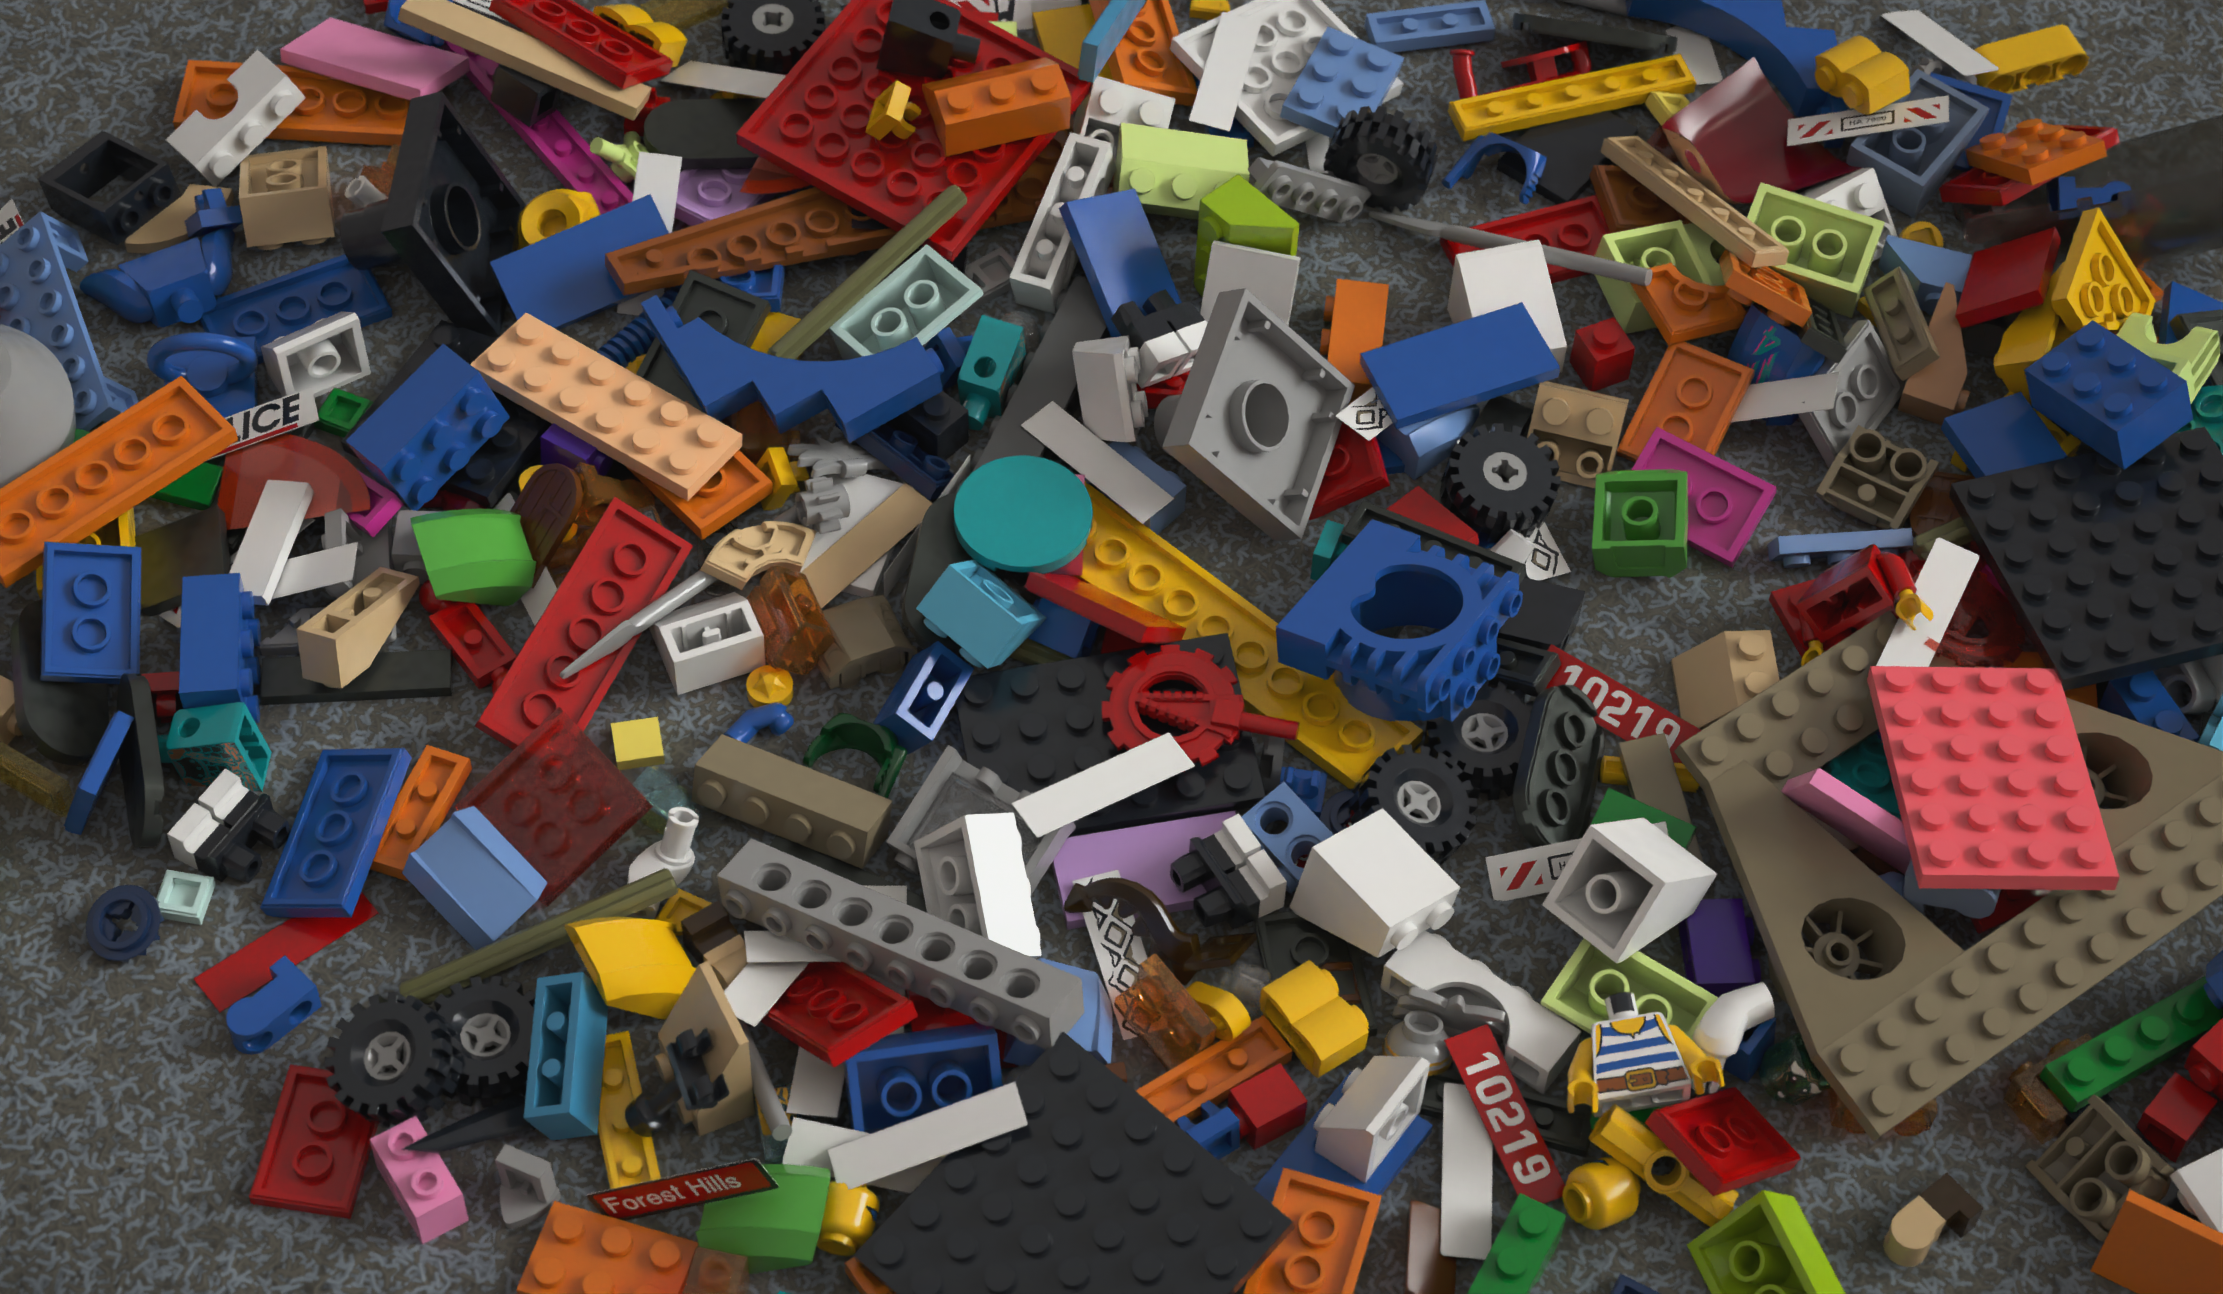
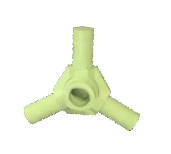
(623, 155)

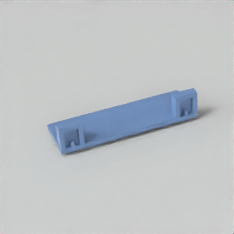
(42, 304)

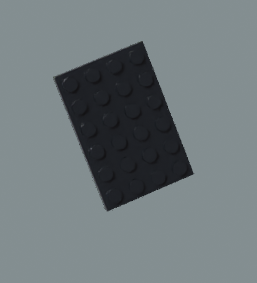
(1048, 725)

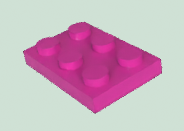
(1721, 498)

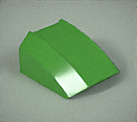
(1640, 523)
(475, 555)
(771, 1226)

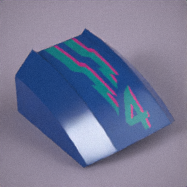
(1773, 354)

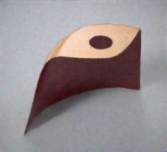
(1739, 138)

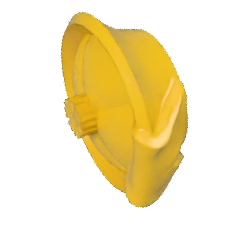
(554, 213)

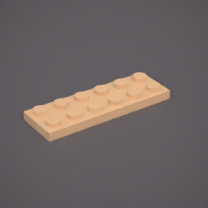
(607, 406)

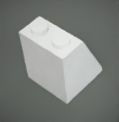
(1505, 277)
(1374, 886)
(1627, 886)

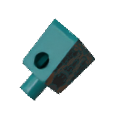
(990, 369)
(216, 739)

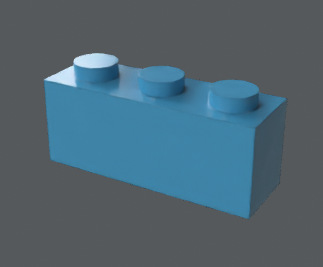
(566, 1057)

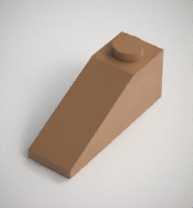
(1938, 388)

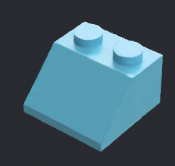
(979, 613)

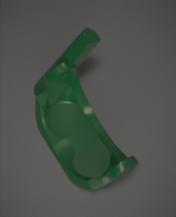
(878, 741)

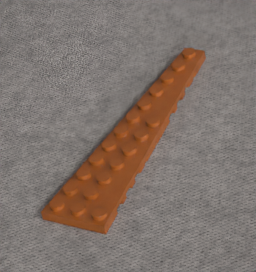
(794, 231)

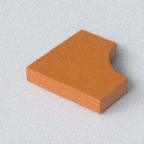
(1688, 308)

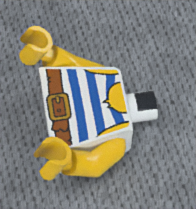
(1636, 1062)

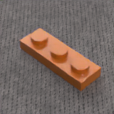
(420, 807)

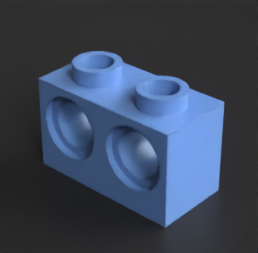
(1297, 839)

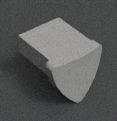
(525, 1186)

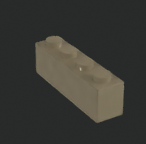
(791, 801)

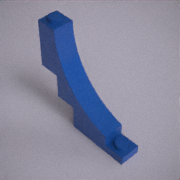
(1759, 32)
(855, 391)

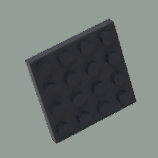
(500, 457)

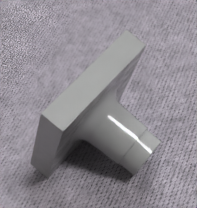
(1256, 415)

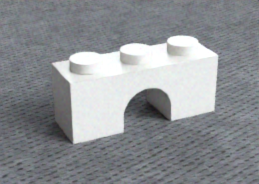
(262, 104)

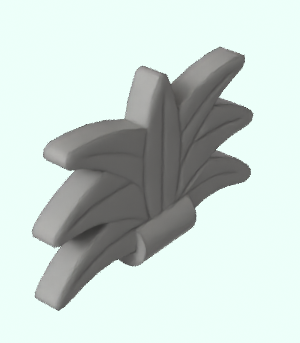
(837, 458)
(1453, 1012)

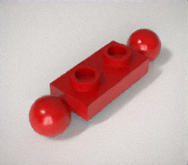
(470, 637)

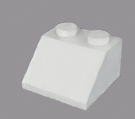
(318, 356)
(1371, 1113)

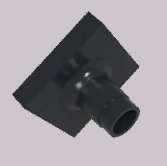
(442, 218)

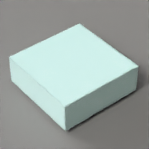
(185, 896)

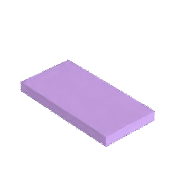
(1140, 856)

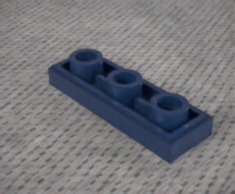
(905, 458)

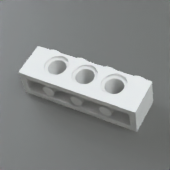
(1048, 251)

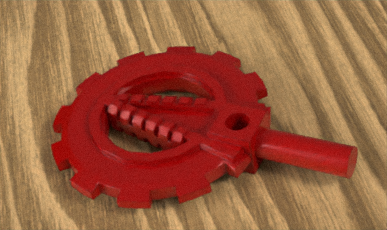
(1210, 715)

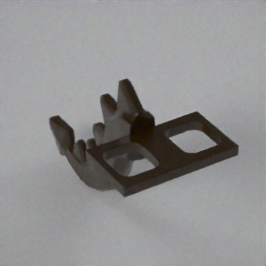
(1156, 923)

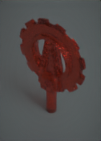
(1999, 617)

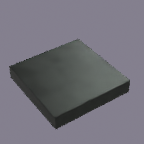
(178, 550)

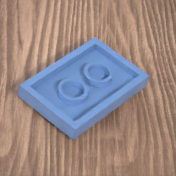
(1340, 78)

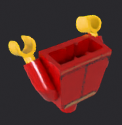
(1855, 592)

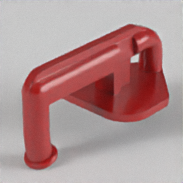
(1540, 67)

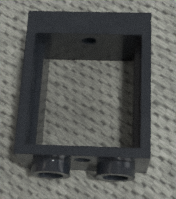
(104, 160)

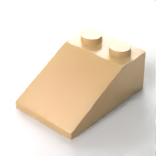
(286, 198)
(704, 1006)

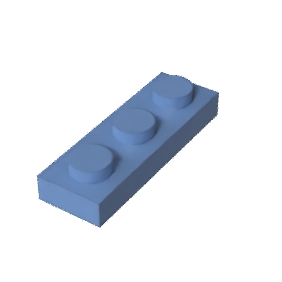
(1430, 26)
(1798, 550)

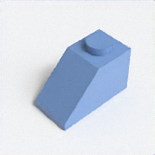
(1926, 268)

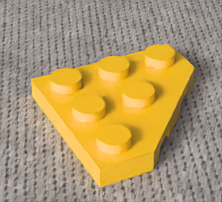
(2099, 279)

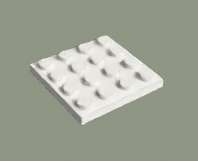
(1281, 51)

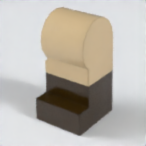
(714, 939)
(1927, 1218)

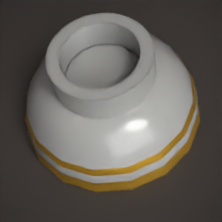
(1420, 1036)

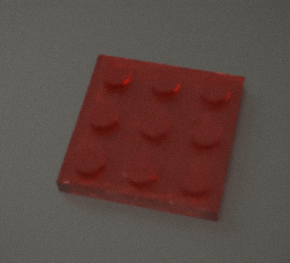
(558, 802)

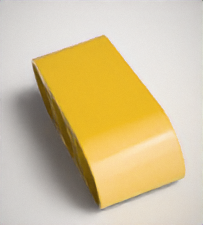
(2032, 59)

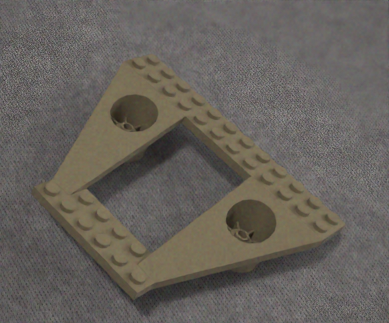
(1929, 1003)

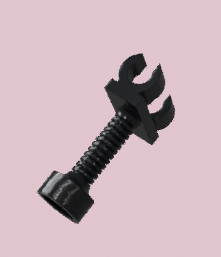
(651, 1111)

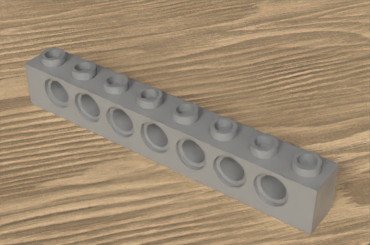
(901, 944)

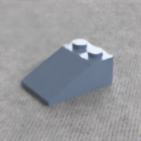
(1918, 159)

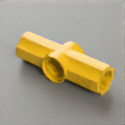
(1640, 1147)

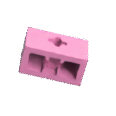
(419, 1181)

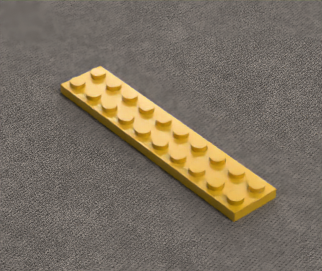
(1156, 576)

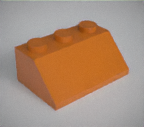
(999, 105)

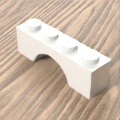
(1536, 1039)

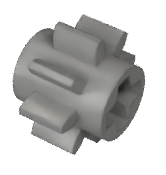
(822, 504)

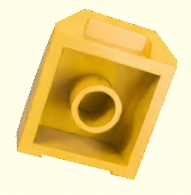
(633, 962)

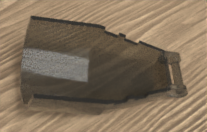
(2164, 217)

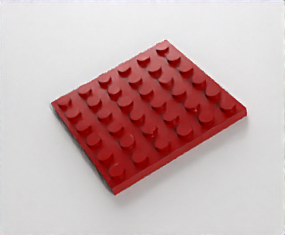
(823, 106)

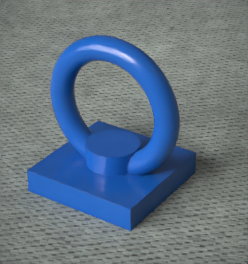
(214, 364)

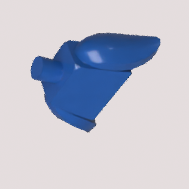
(168, 283)

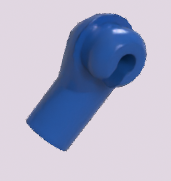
(750, 722)

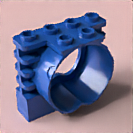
(1393, 583)

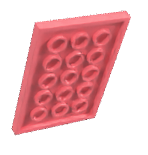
(1990, 779)

